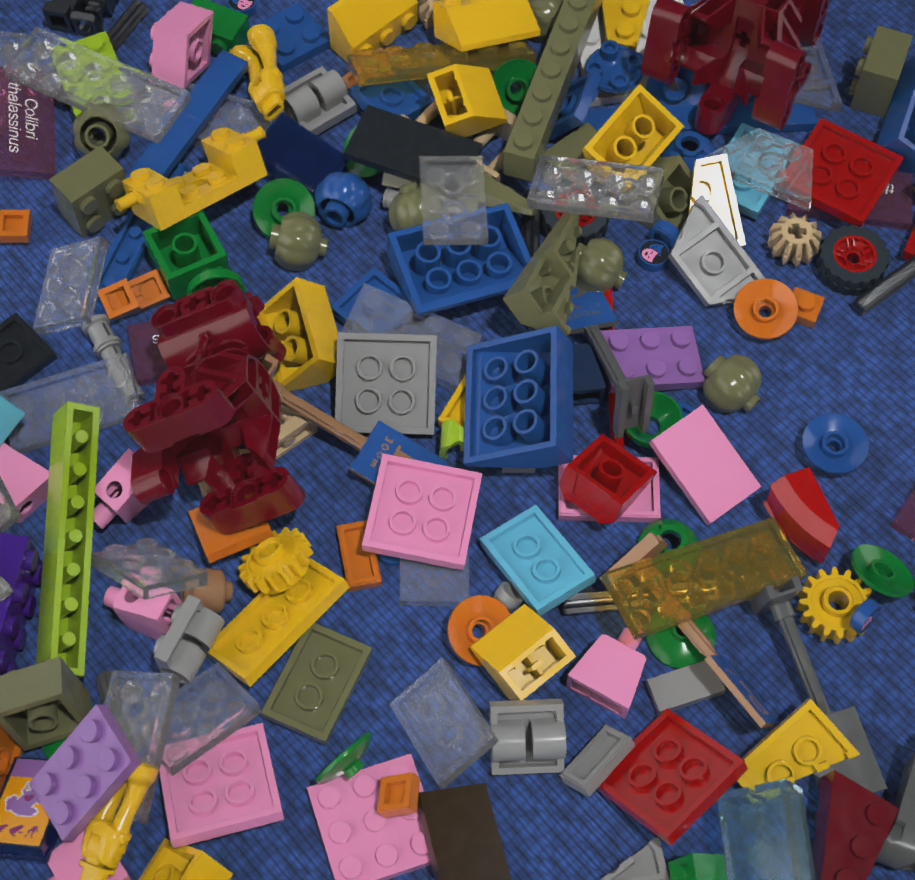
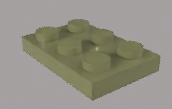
(317, 683)

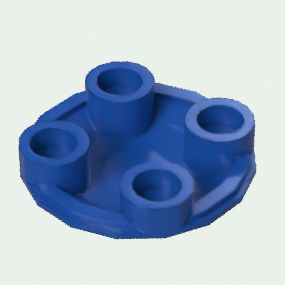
(617, 66)

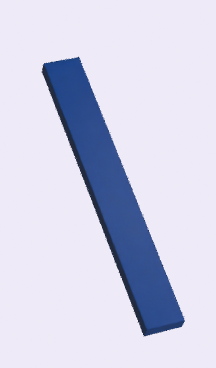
(801, 118)

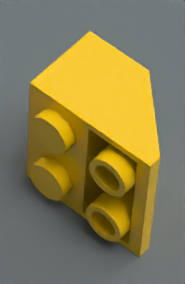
(467, 99)
(522, 653)

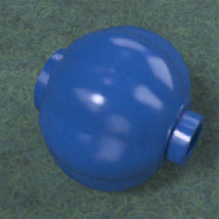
(340, 195)

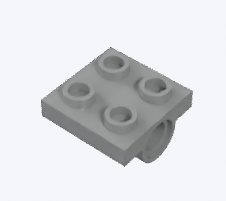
(318, 100)
(190, 634)
(528, 736)

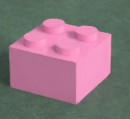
(181, 44)

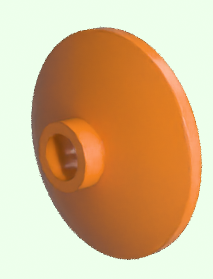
(767, 295)
(473, 611)

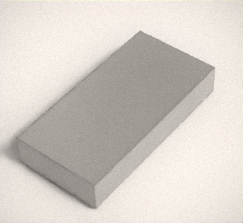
(684, 687)
(597, 760)

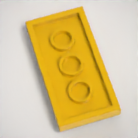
(275, 623)

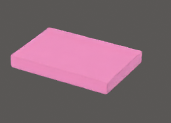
(704, 464)
(644, 509)

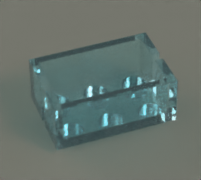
(766, 836)

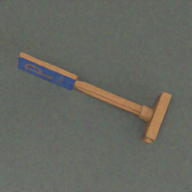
(380, 441)
(654, 545)

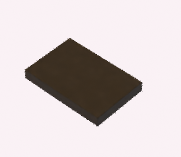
(462, 834)

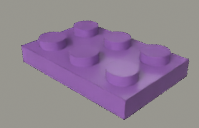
(663, 352)
(85, 772)

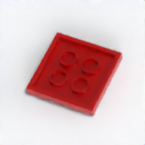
(848, 172)
(672, 776)

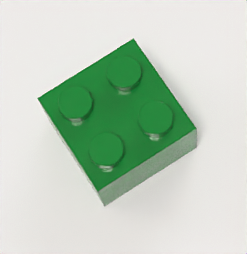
(184, 252)

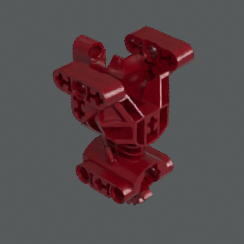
(737, 50)
(209, 406)

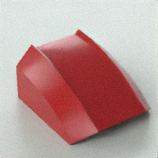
(605, 480)
(803, 513)

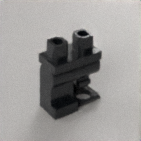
(74, 12)

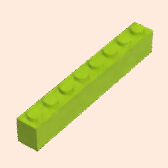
(68, 536)

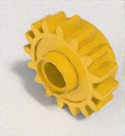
(276, 562)
(819, 614)

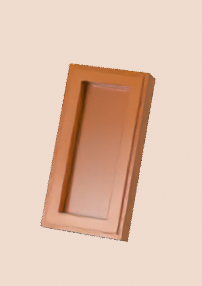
(359, 566)

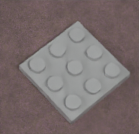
(386, 381)

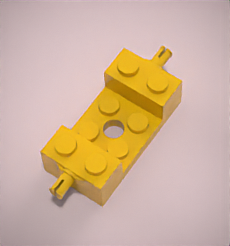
(231, 166)

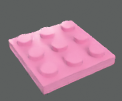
(422, 512)
(223, 790)
(360, 839)

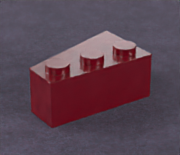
(848, 828)

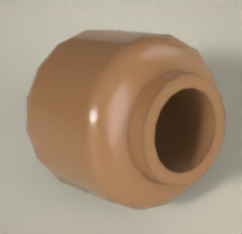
(215, 593)

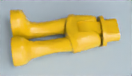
(266, 80)
(108, 835)

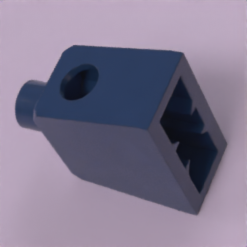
(587, 378)

